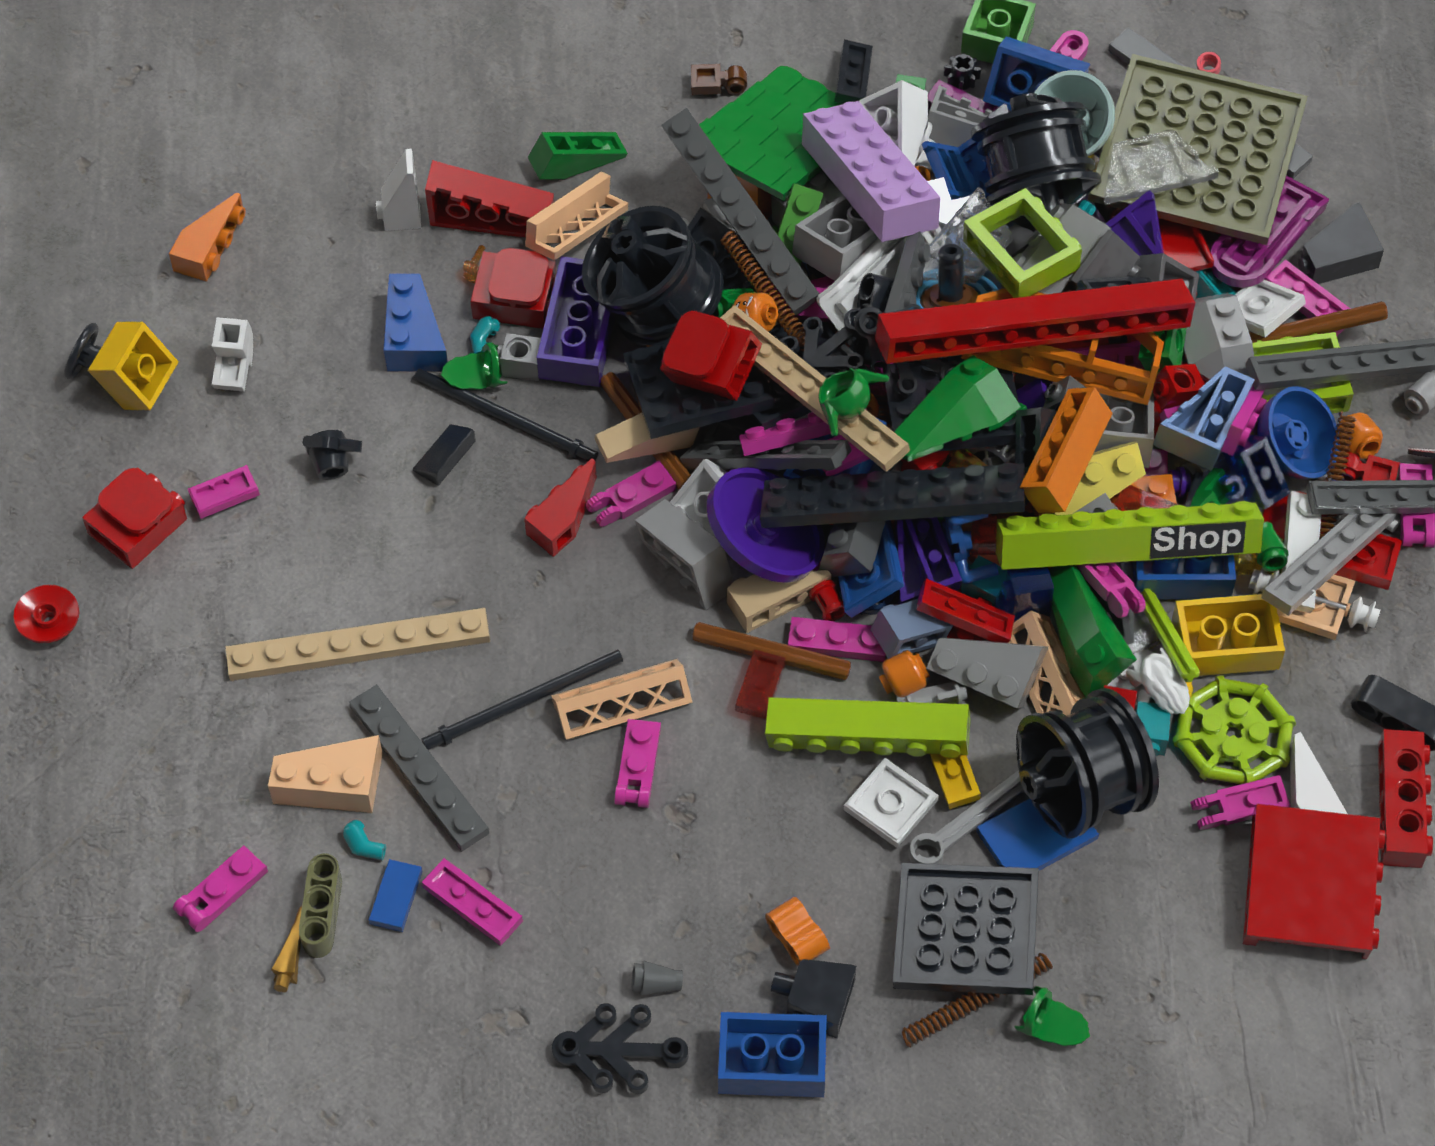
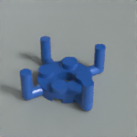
(960, 544)

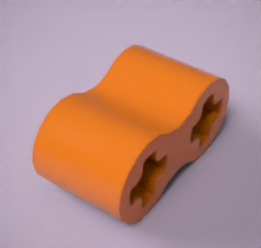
(797, 931)

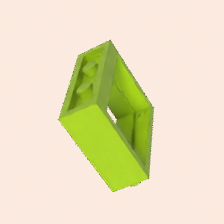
(1002, 265)
(1340, 394)

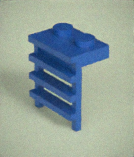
(960, 166)

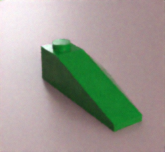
(962, 403)
(1088, 635)

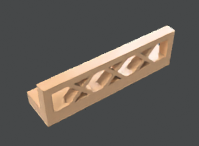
(567, 215)
(1054, 665)
(617, 687)

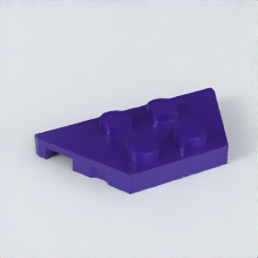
(1139, 226)

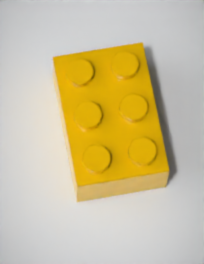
(1230, 634)

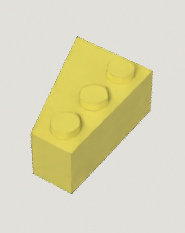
(1107, 473)

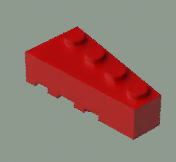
(480, 202)

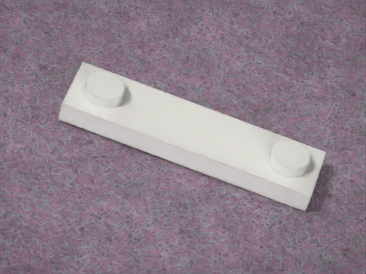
(1301, 534)

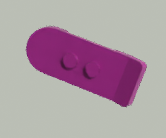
(1247, 262)

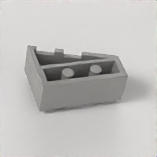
(953, 119)
(687, 548)
(991, 668)

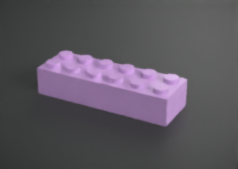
(870, 171)

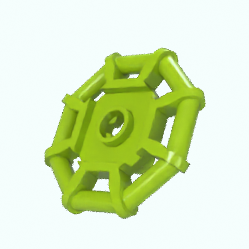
(1237, 714)

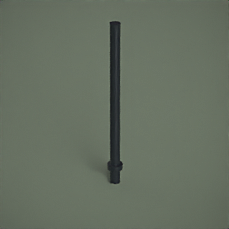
(574, 447)
(446, 734)

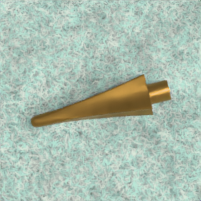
(286, 964)

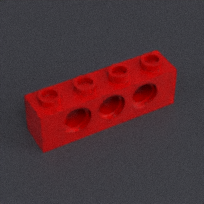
(1405, 749)

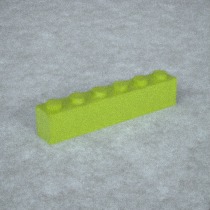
(868, 726)

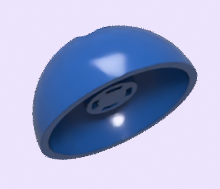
(1299, 432)

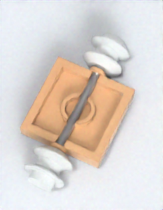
(1329, 609)

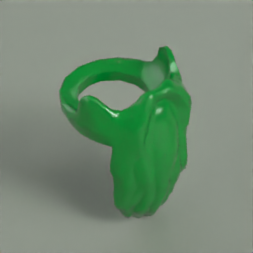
(474, 369)
(1053, 1021)

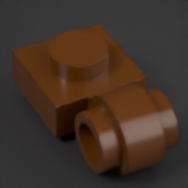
(710, 78)

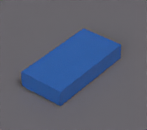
(395, 895)

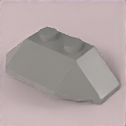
(1218, 336)

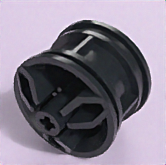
(1037, 150)
(650, 274)
(1087, 762)

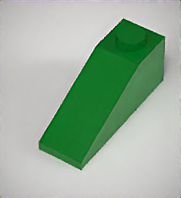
(571, 153)

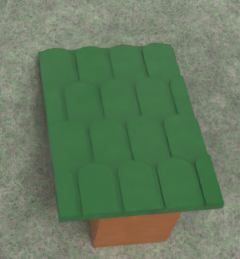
(763, 134)

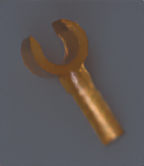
(471, 267)

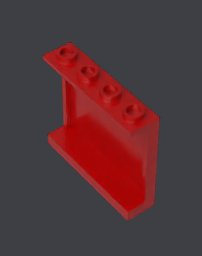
(1313, 879)

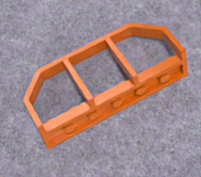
(1056, 363)

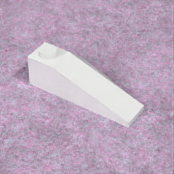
(901, 114)

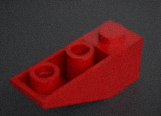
(559, 516)

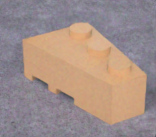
(328, 776)

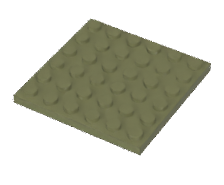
(1231, 123)

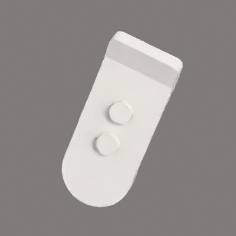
(880, 259)

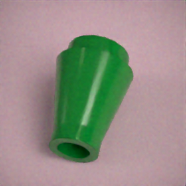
(1273, 551)

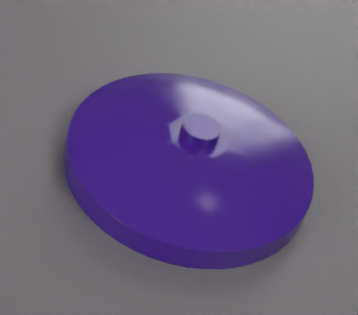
(770, 553)

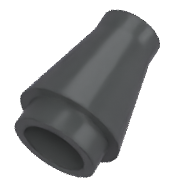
(654, 978)

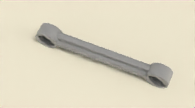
(967, 820)

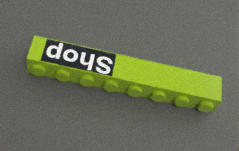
(1129, 535)

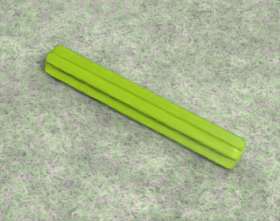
(1169, 637)

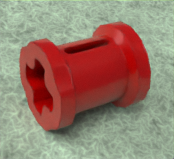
(827, 600)

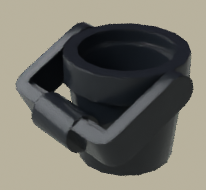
(329, 453)

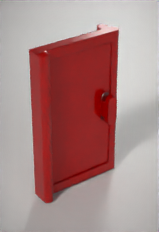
(1185, 245)

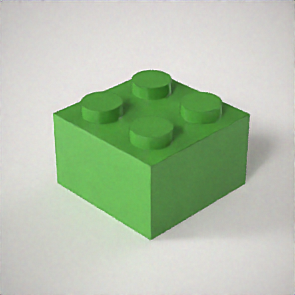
(993, 21)

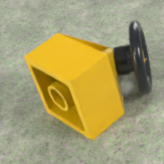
(128, 365)

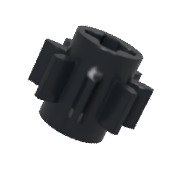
(962, 71)

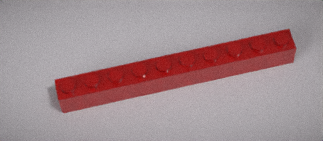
(1034, 320)

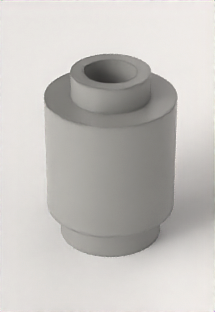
(1421, 395)

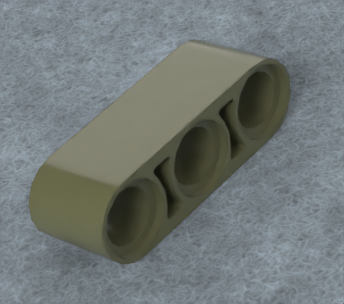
(325, 919)

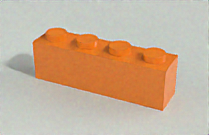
(1066, 450)

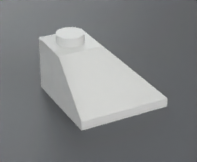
(695, 491)

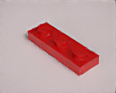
(965, 612)

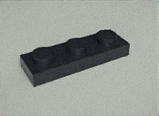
(853, 72)

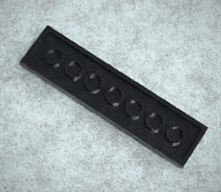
(893, 495)

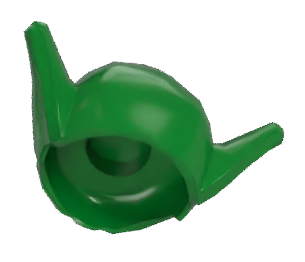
(846, 395)

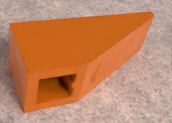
(204, 240)

